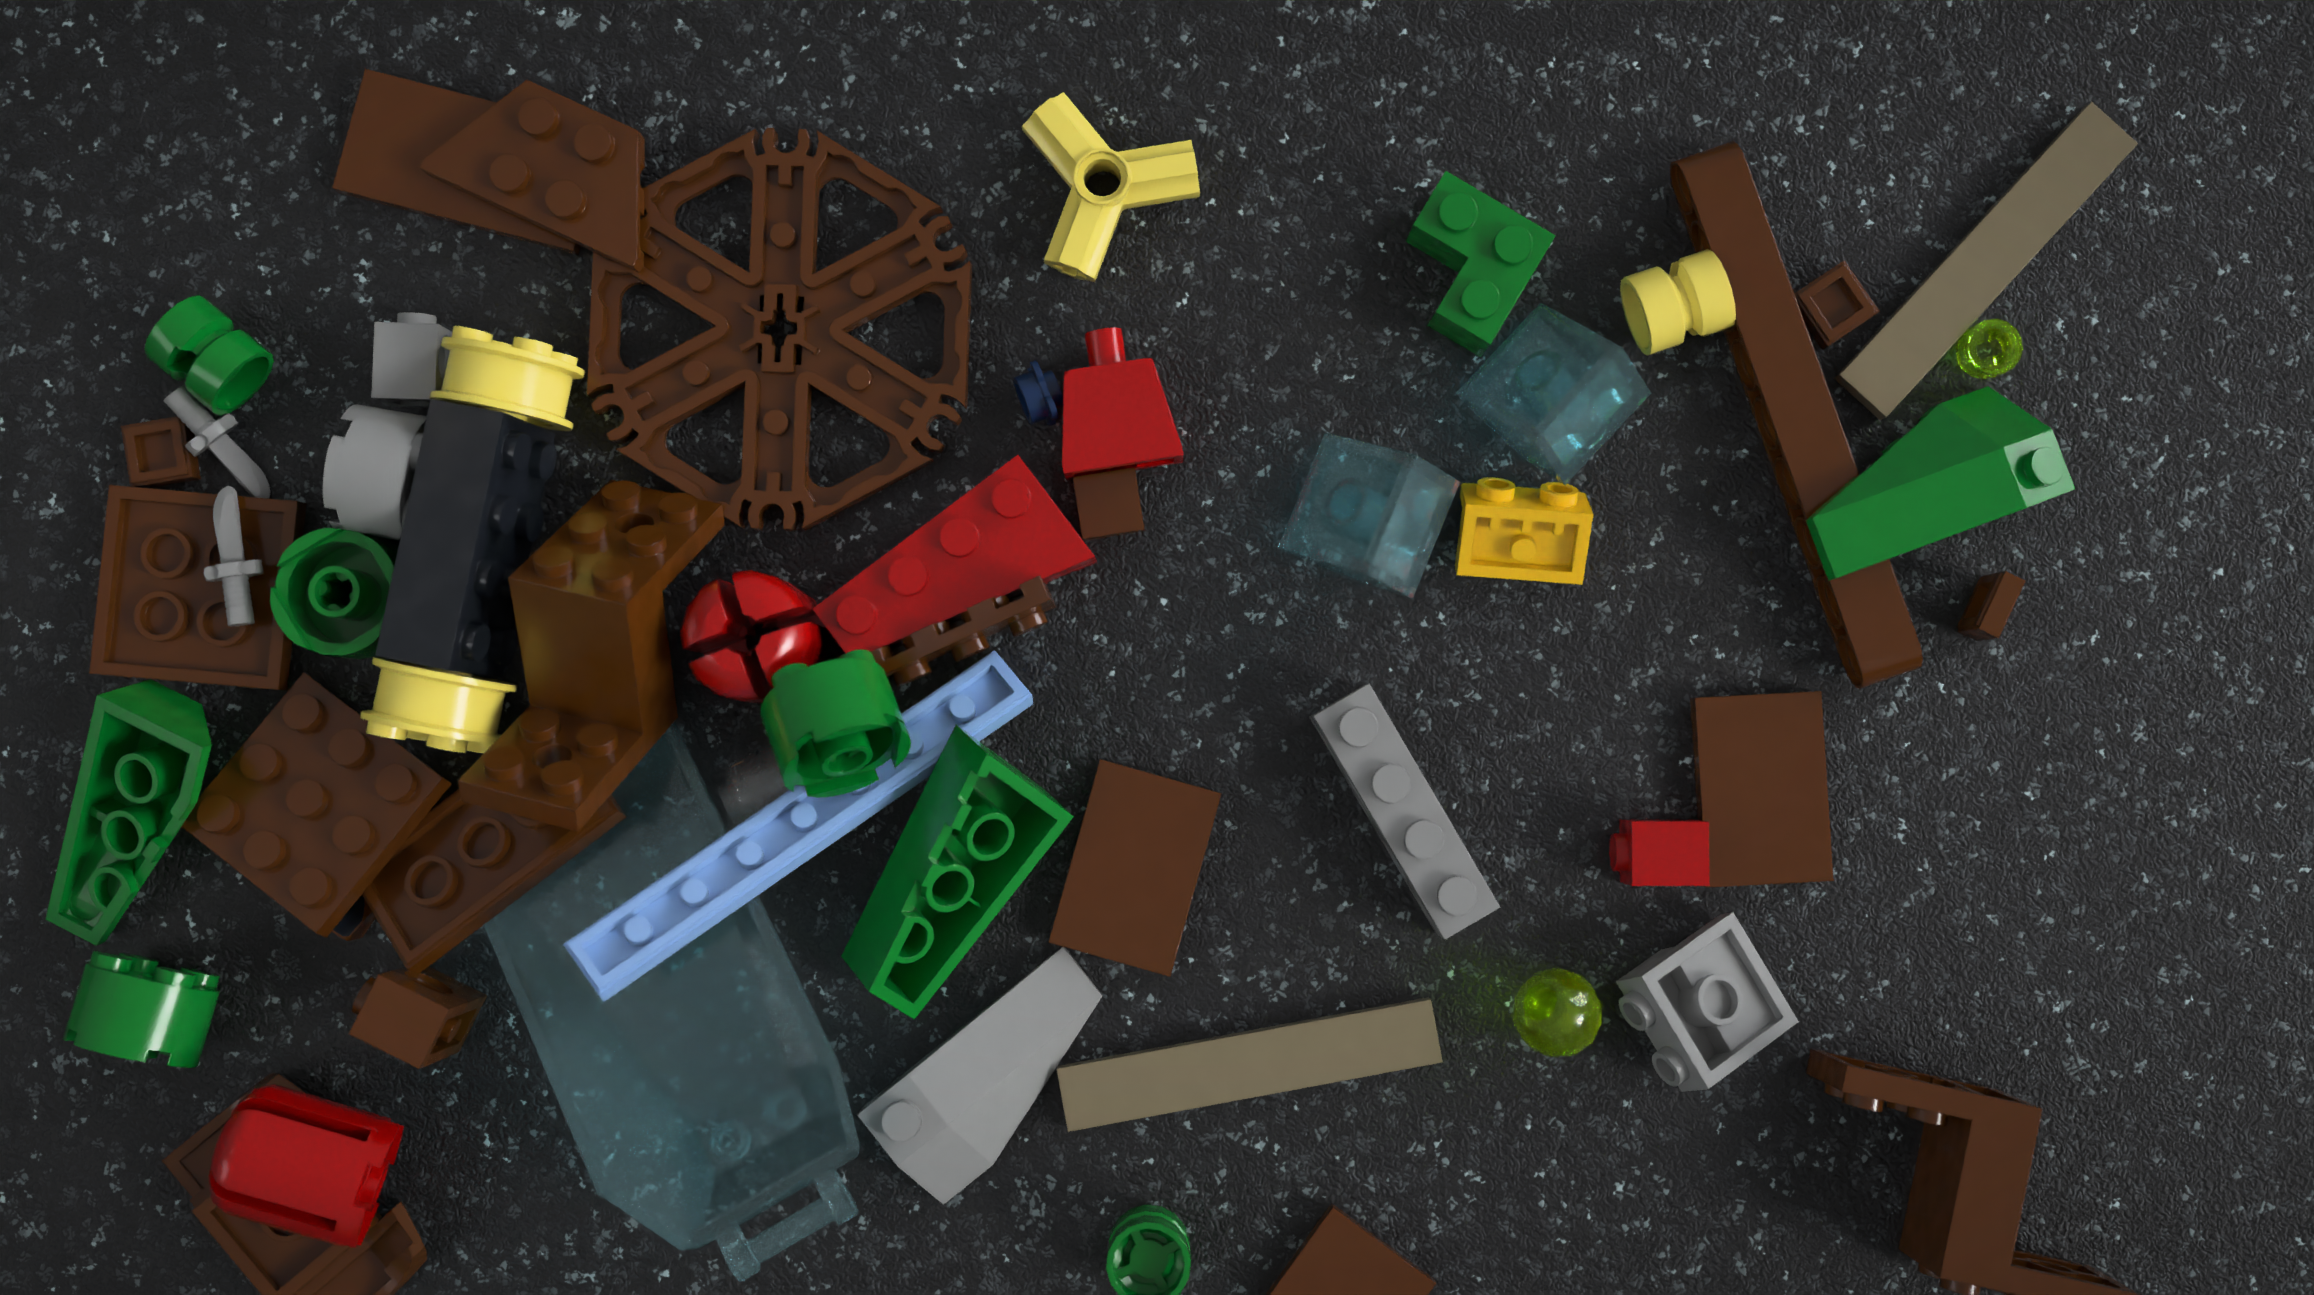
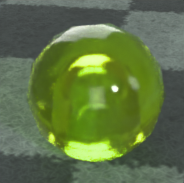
(1557, 1012)

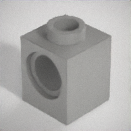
(408, 360)

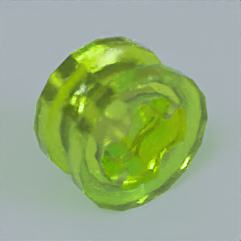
(2006, 360)

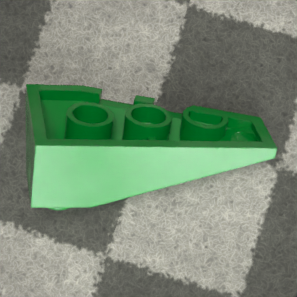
(1944, 476)
(128, 803)

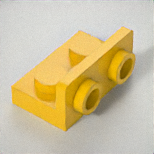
(1523, 531)

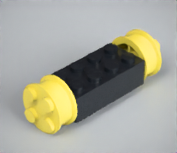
(463, 537)

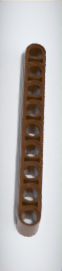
(1792, 405)

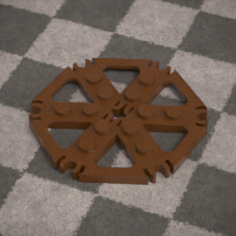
(729, 353)

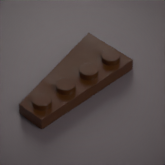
(966, 635)

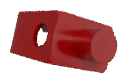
(1115, 412)

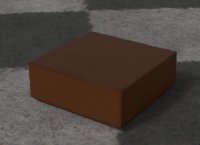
(1834, 305)
(158, 453)
(1108, 504)
(1990, 606)

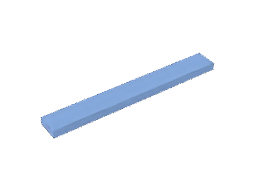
(784, 836)

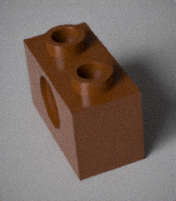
(415, 1015)

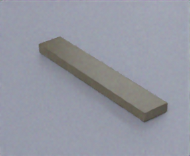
(1985, 261)
(1249, 1064)

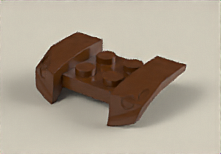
(289, 1262)

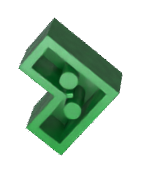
(1490, 251)

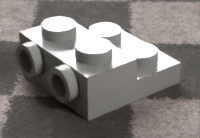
(1705, 1005)

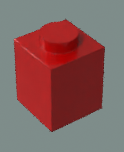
(1661, 852)

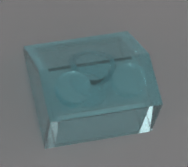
(1555, 392)
(1370, 513)

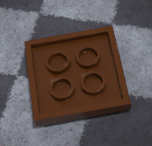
(160, 612)
(314, 805)

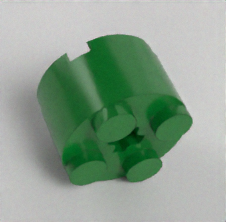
(314, 583)
(833, 724)
(142, 1010)

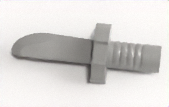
(213, 435)
(233, 570)

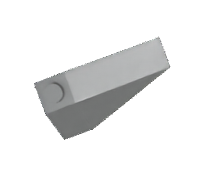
(971, 1092)

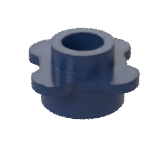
(1038, 394)

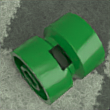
(199, 346)
(1148, 1252)

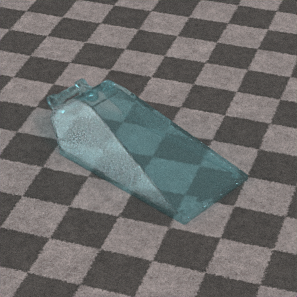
(705, 1075)

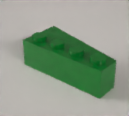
(951, 872)

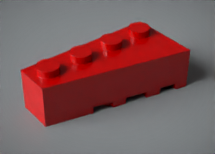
(964, 555)

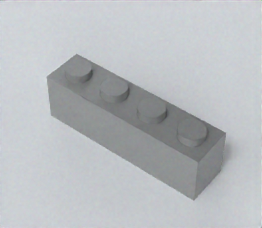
(1404, 812)

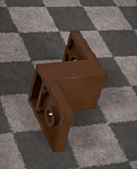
(592, 654)
(1965, 1179)

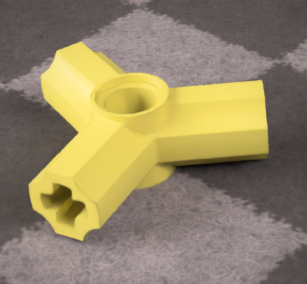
(1076, 153)

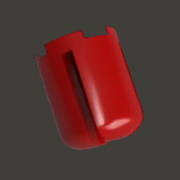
(725, 619)
(303, 1164)

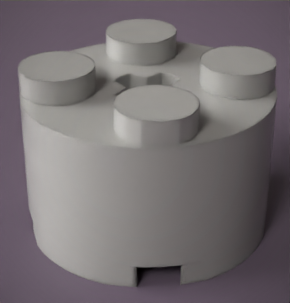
(372, 470)

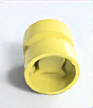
(1689, 298)

